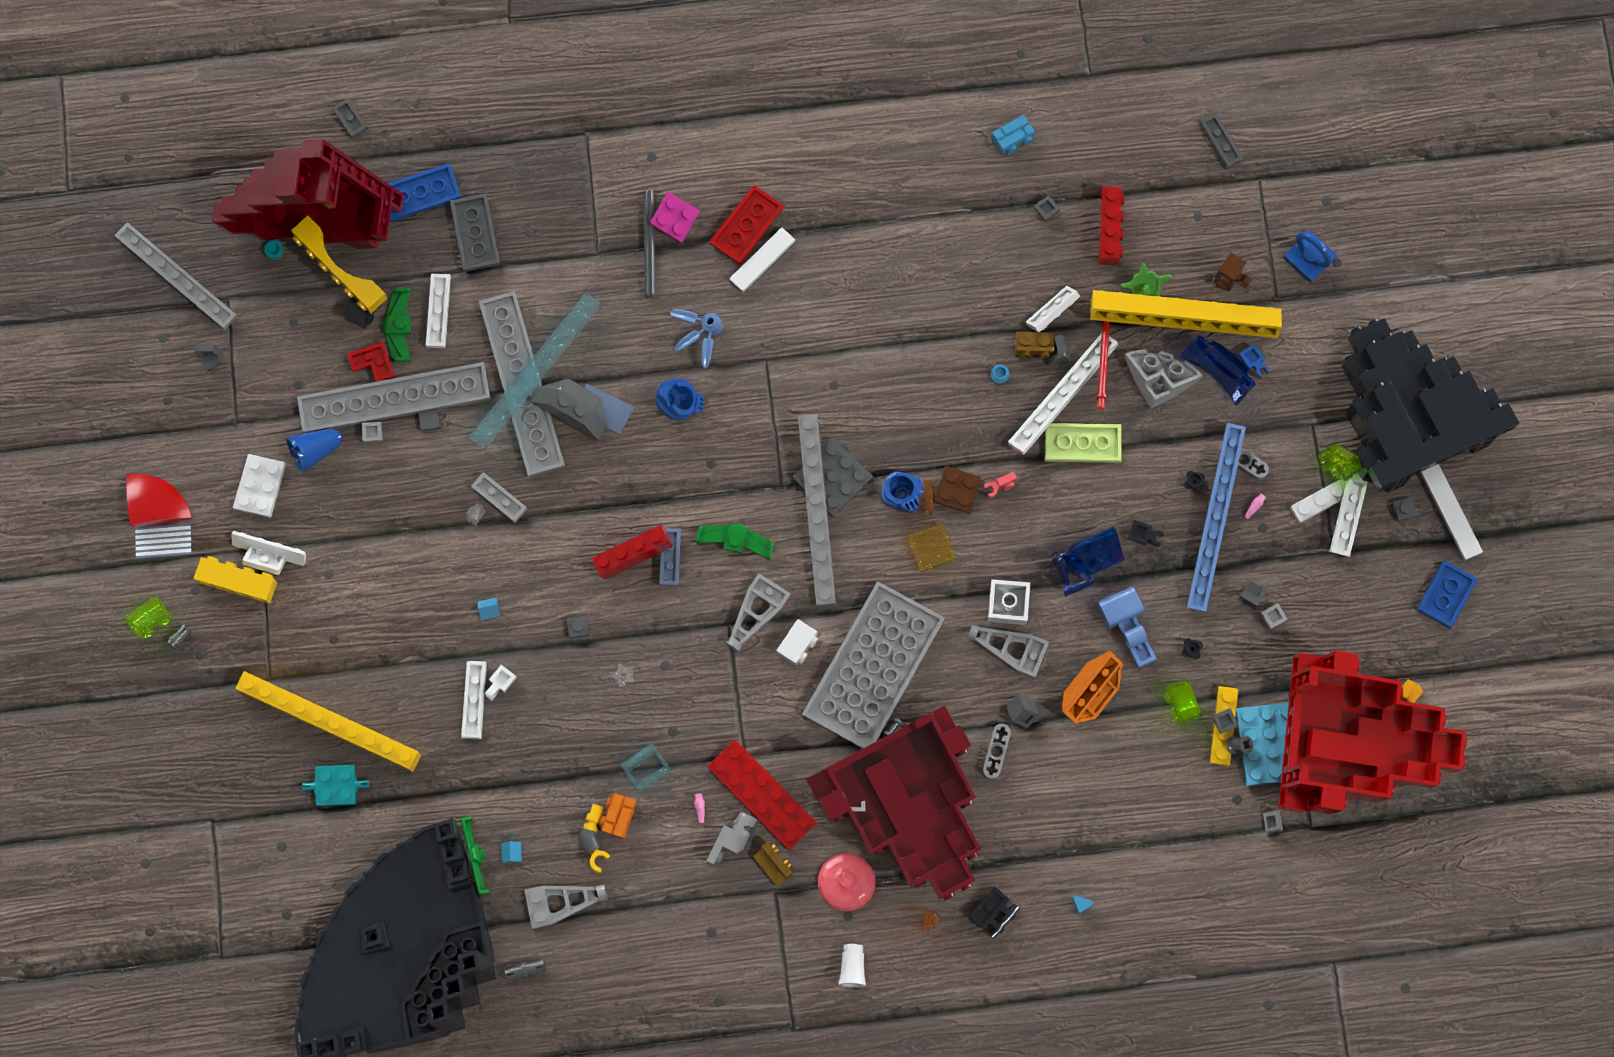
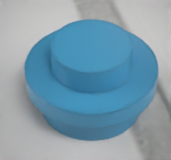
(999, 374)

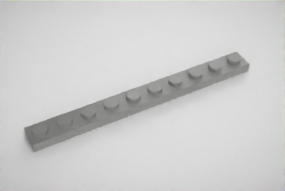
(817, 510)

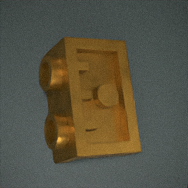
(1034, 344)

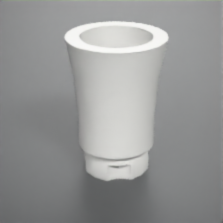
(852, 967)

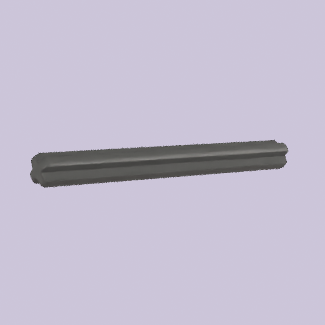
(649, 244)

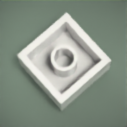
(1008, 602)

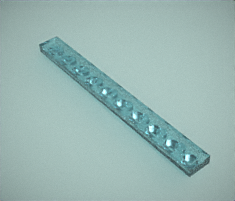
(534, 371)

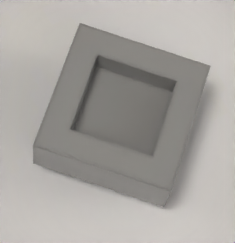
(372, 432)
(1274, 616)

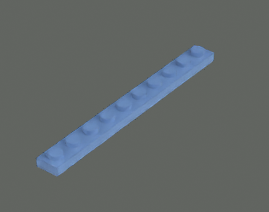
(1216, 517)

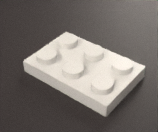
(259, 485)

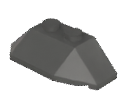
(574, 406)

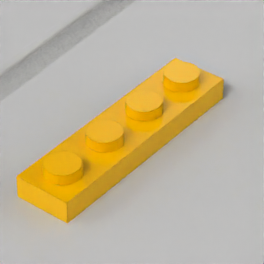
(1225, 699)

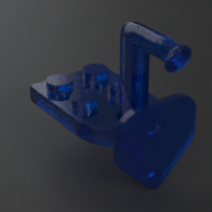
(1088, 558)

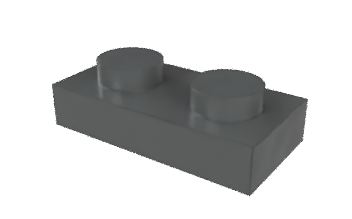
(350, 118)

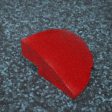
(154, 501)

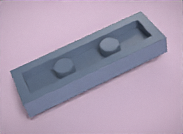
(671, 560)

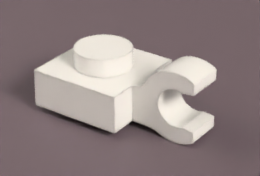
(501, 681)

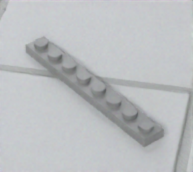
(176, 276)

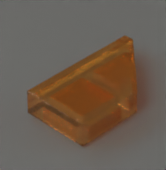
(928, 494)

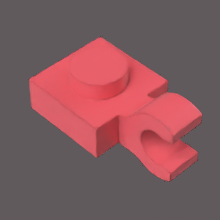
(1005, 482)

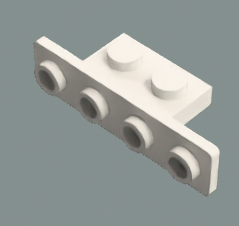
(266, 554)

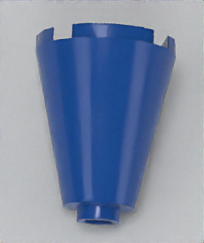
(312, 447)

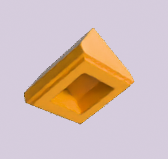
(1411, 691)

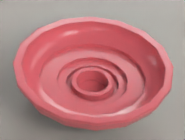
(846, 882)

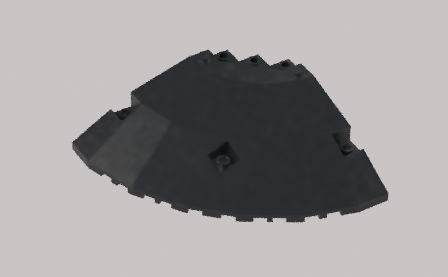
(419, 968)

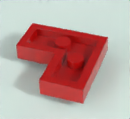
(375, 357)

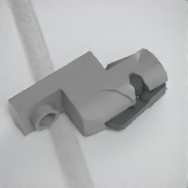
(734, 839)

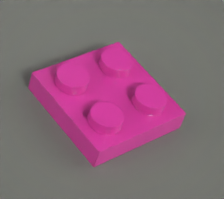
(674, 217)

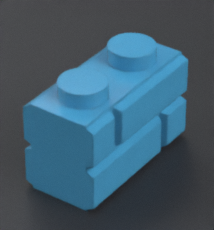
(1013, 135)

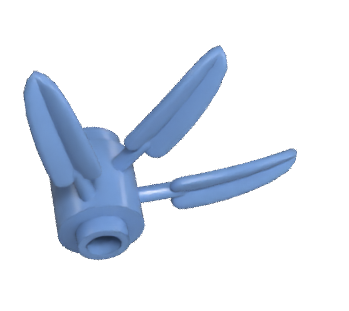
(713, 329)

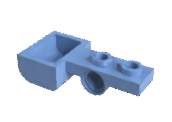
(1123, 611)

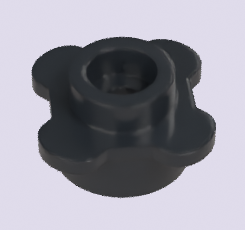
(1194, 476)
(1197, 645)

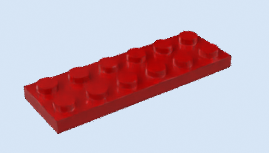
(762, 795)

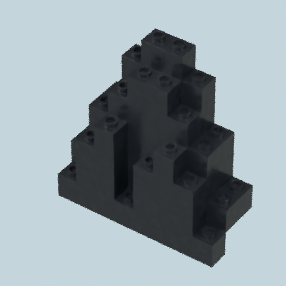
(1414, 407)

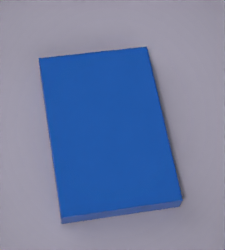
(1446, 594)

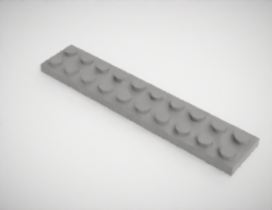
(512, 355)
(393, 397)

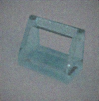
(639, 758)

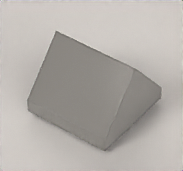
(1273, 822)

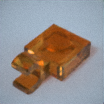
(930, 921)

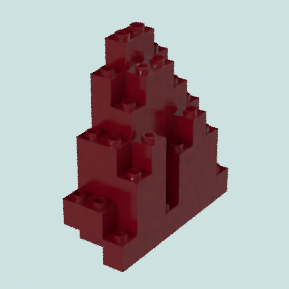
(312, 182)
(910, 801)

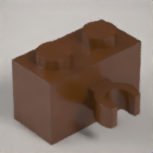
(1231, 272)

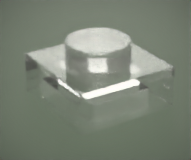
(475, 513)

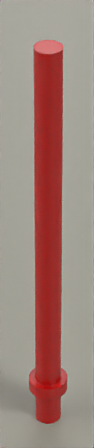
(1101, 397)

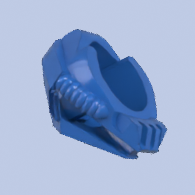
(678, 399)
(902, 492)

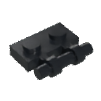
(989, 908)

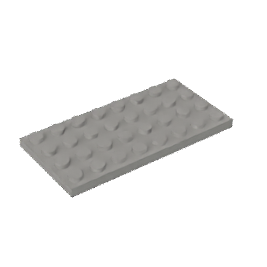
(873, 666)

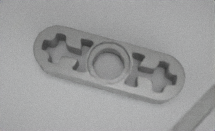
(1258, 463)
(995, 736)

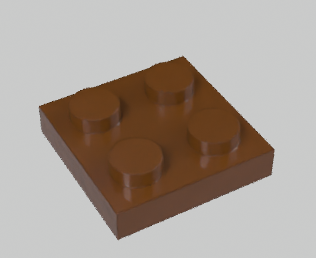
(957, 489)

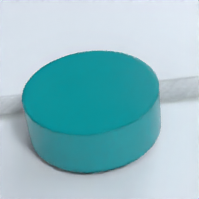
(274, 250)

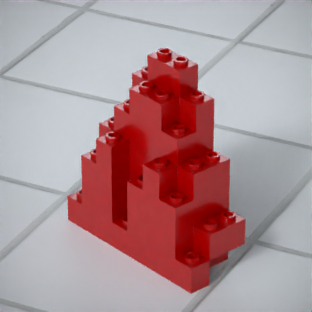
(1357, 738)

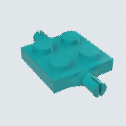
(335, 785)

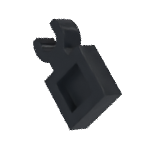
(1142, 533)

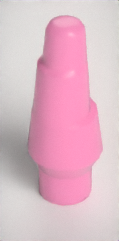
(1255, 505)
(699, 804)

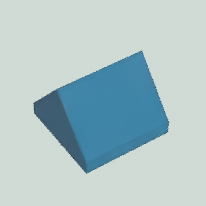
(488, 609)
(511, 852)
(1081, 904)

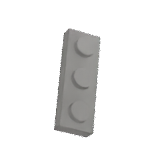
(499, 497)

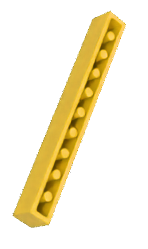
(1185, 314)
(328, 721)

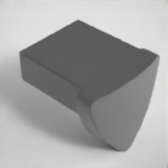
(1063, 351)
(208, 354)

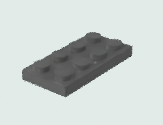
(475, 232)

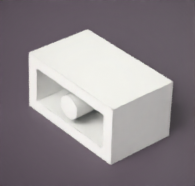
(797, 643)

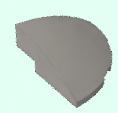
(1160, 375)

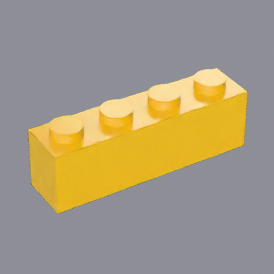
(235, 580)

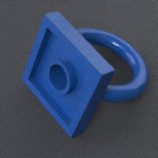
(1309, 255)

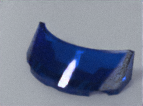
(1221, 365)

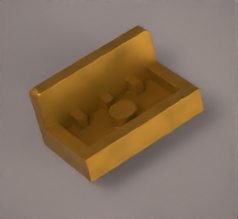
(772, 864)

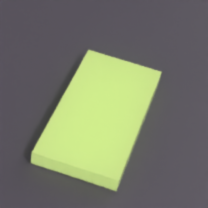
(1083, 443)

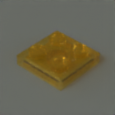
(931, 547)

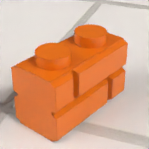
(618, 815)

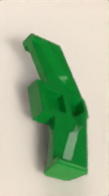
(397, 325)
(735, 539)
(475, 854)

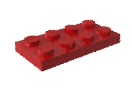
(746, 224)

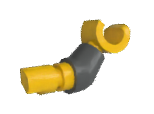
(588, 837)

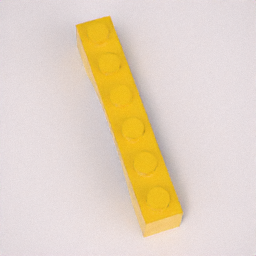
(364, 291)

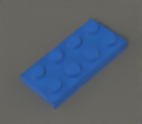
(426, 191)

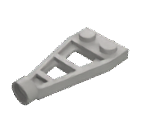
(770, 593)
(1032, 655)
(538, 904)

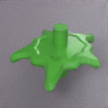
(1146, 282)

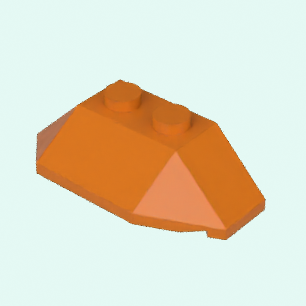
(1092, 688)

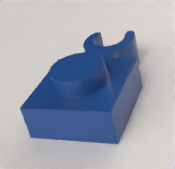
(1253, 358)

